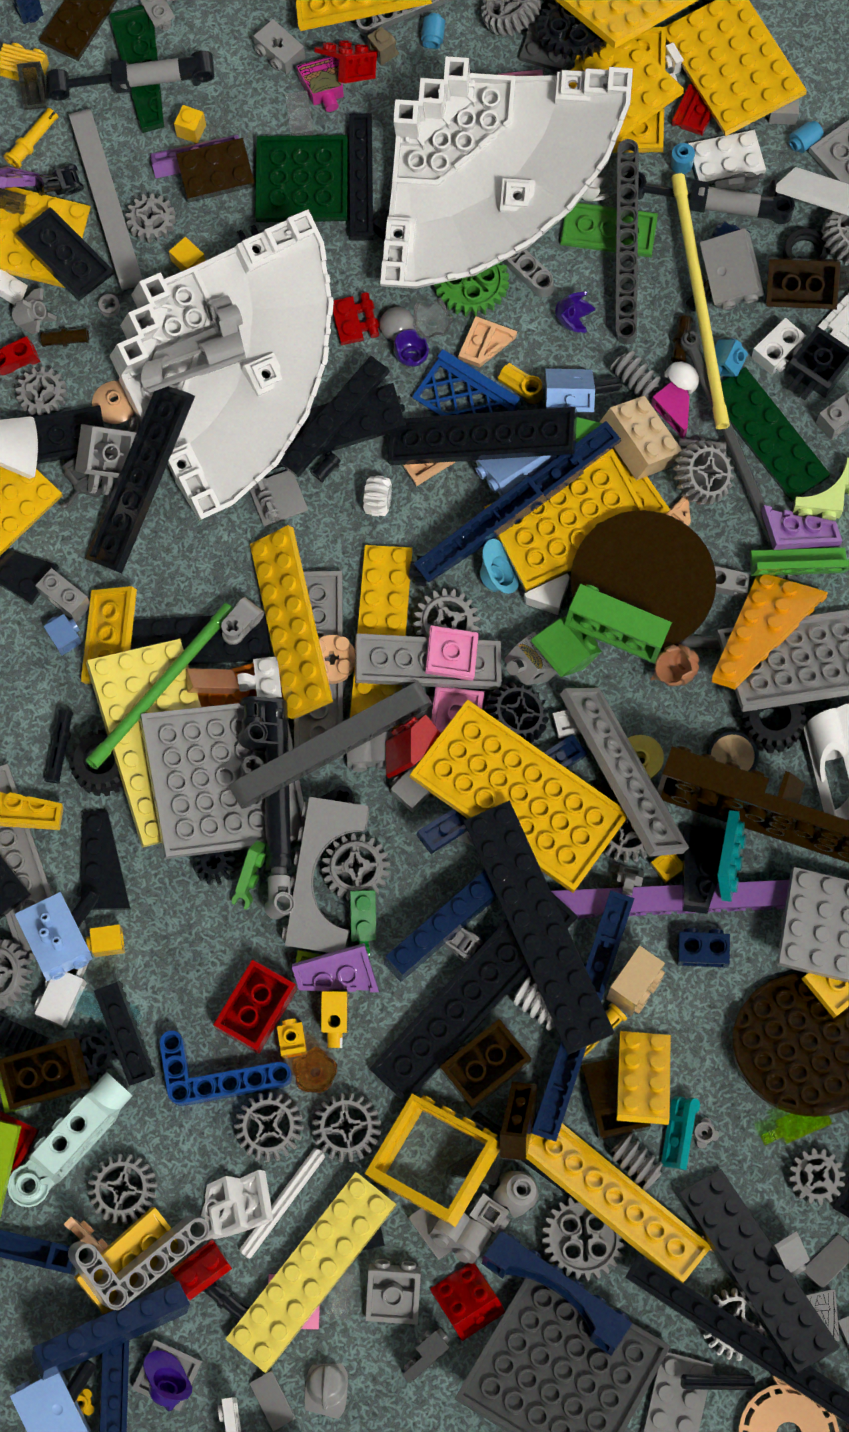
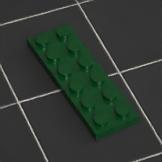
(771, 436)

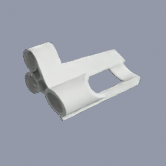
(829, 740)

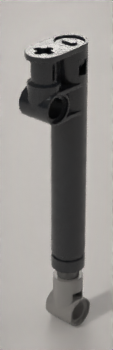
(269, 723)

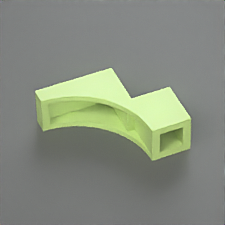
(826, 504)

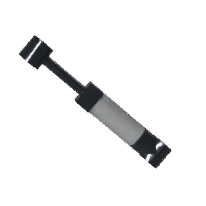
(124, 76)
(727, 200)

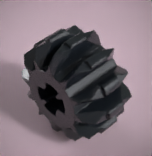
(221, 870)

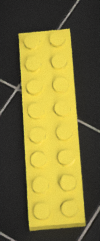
(311, 1272)

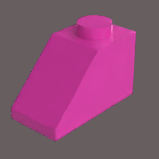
(673, 407)

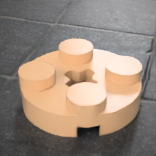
(344, 650)

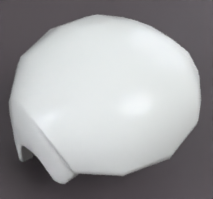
(683, 376)

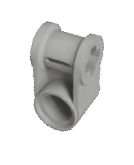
(243, 618)
(460, 942)

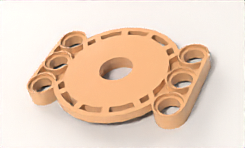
(785, 1407)

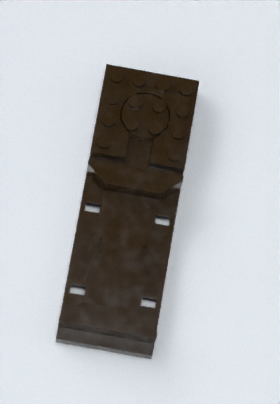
(717, 788)

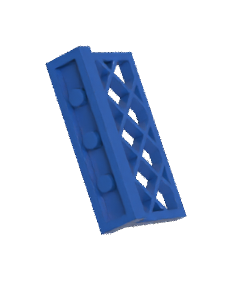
(472, 378)

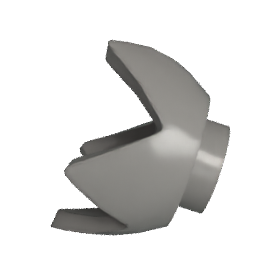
(507, 1192)

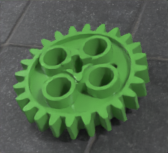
(458, 297)

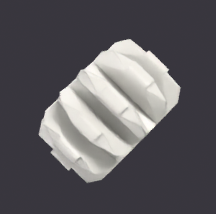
(377, 496)

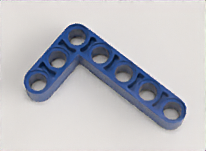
(217, 1080)

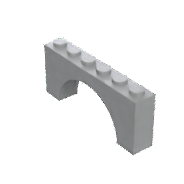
(323, 824)

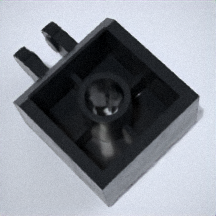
(819, 364)

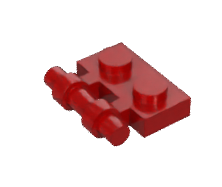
(347, 319)

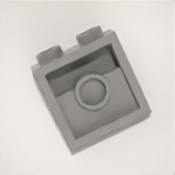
(393, 1292)

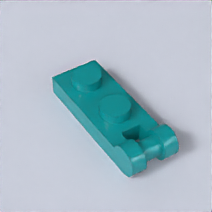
(679, 1132)

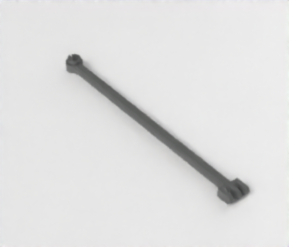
(729, 434)

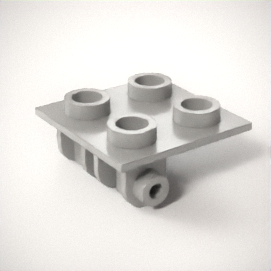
(278, 498)

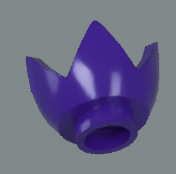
(571, 309)

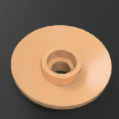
(113, 412)

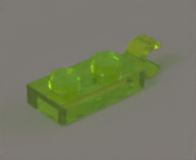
(795, 1127)

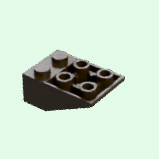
(602, 1089)

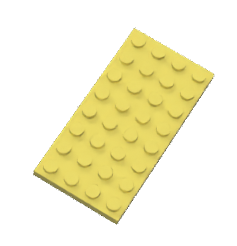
(118, 686)

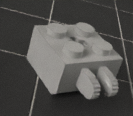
(92, 457)

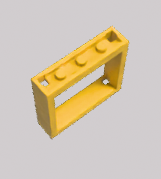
(397, 1137)

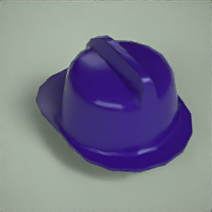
(166, 1379)

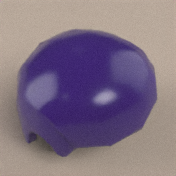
(409, 341)

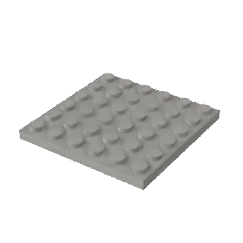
(190, 769)

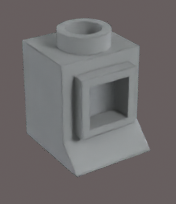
(490, 1214)

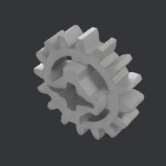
(159, 221)
(48, 399)
(826, 1184)

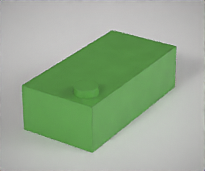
(617, 623)

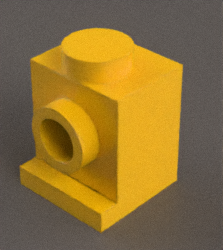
(298, 1045)

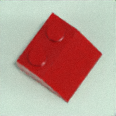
(409, 744)

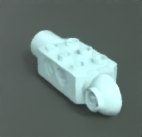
(49, 1164)

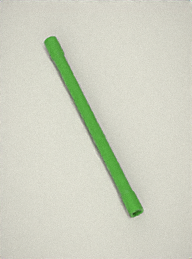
(105, 748)

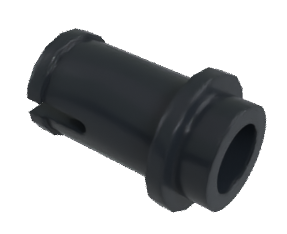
(326, 466)

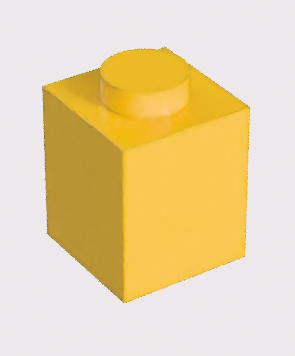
(190, 124)
(186, 255)
(106, 940)

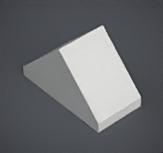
(549, 595)

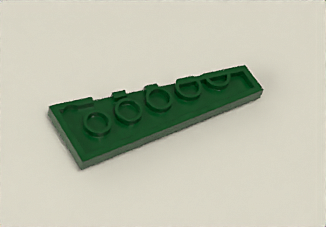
(137, 44)

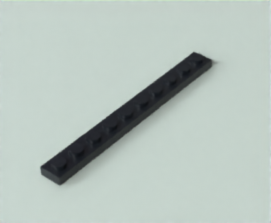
(737, 1336)

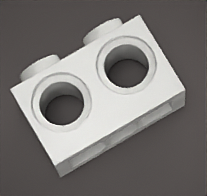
(774, 344)

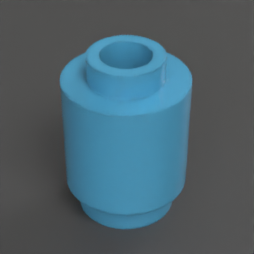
(433, 31)
(805, 136)
(682, 158)

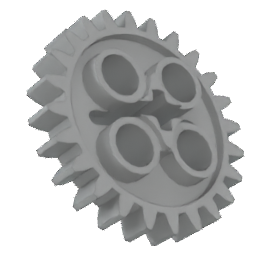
(560, 1239)

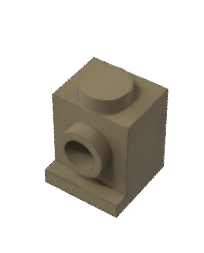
(384, 44)

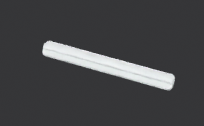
(283, 1202)

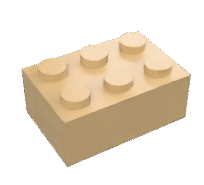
(645, 440)
(637, 978)

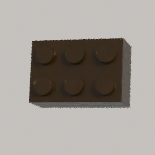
(215, 170)
(802, 283)
(485, 1064)
(44, 1073)

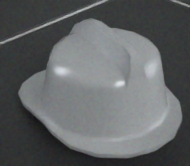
(326, 1389)

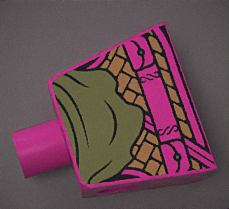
(321, 82)

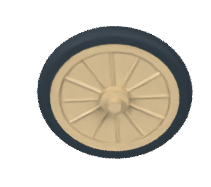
(735, 748)

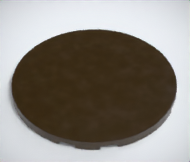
(652, 566)
(793, 1049)

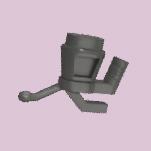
(742, 181)
(79, 481)

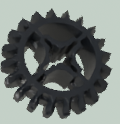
(526, 706)

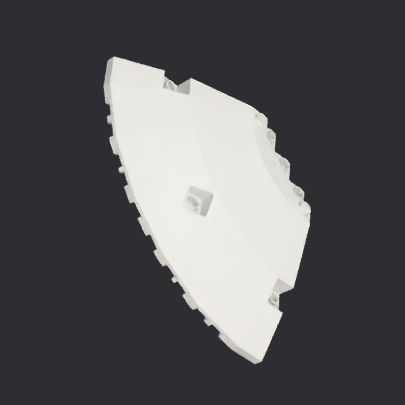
(476, 146)
(237, 416)

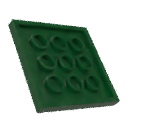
(302, 176)

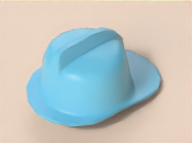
(496, 569)

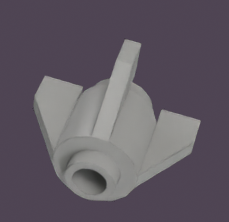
(31, 311)

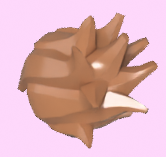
(676, 665)

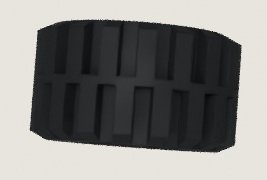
(772, 739)
(89, 781)

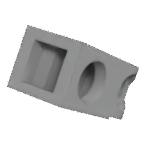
(731, 582)

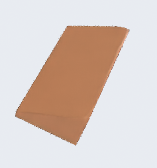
(211, 681)

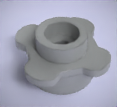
(711, 1133)

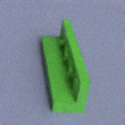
(798, 561)

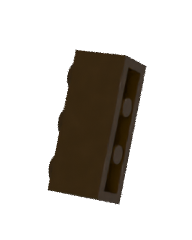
(518, 1121)

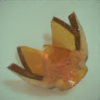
(313, 1059)

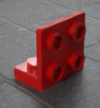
(355, 61)
(467, 1300)

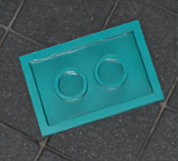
(730, 857)

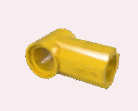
(521, 382)

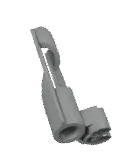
(219, 344)

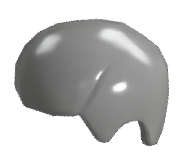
(395, 321)

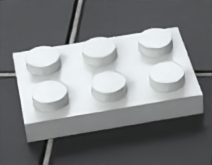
(727, 156)

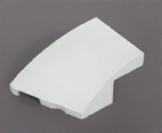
(19, 446)
(243, 1204)

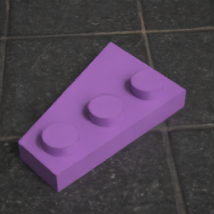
(16, 177)
(798, 532)
(339, 970)

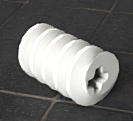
(533, 1000)

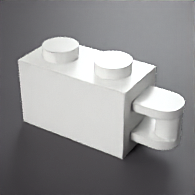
(61, 998)

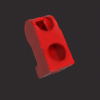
(17, 355)

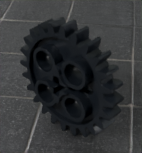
(567, 33)

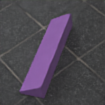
(169, 165)

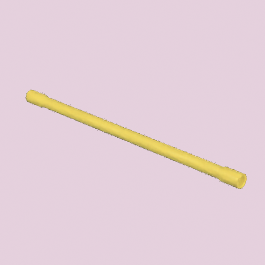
(719, 408)

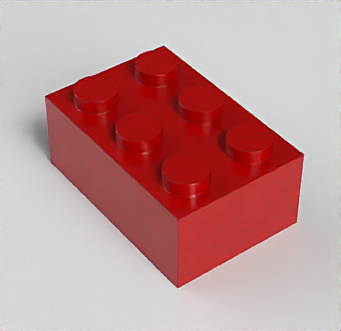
(255, 1006)

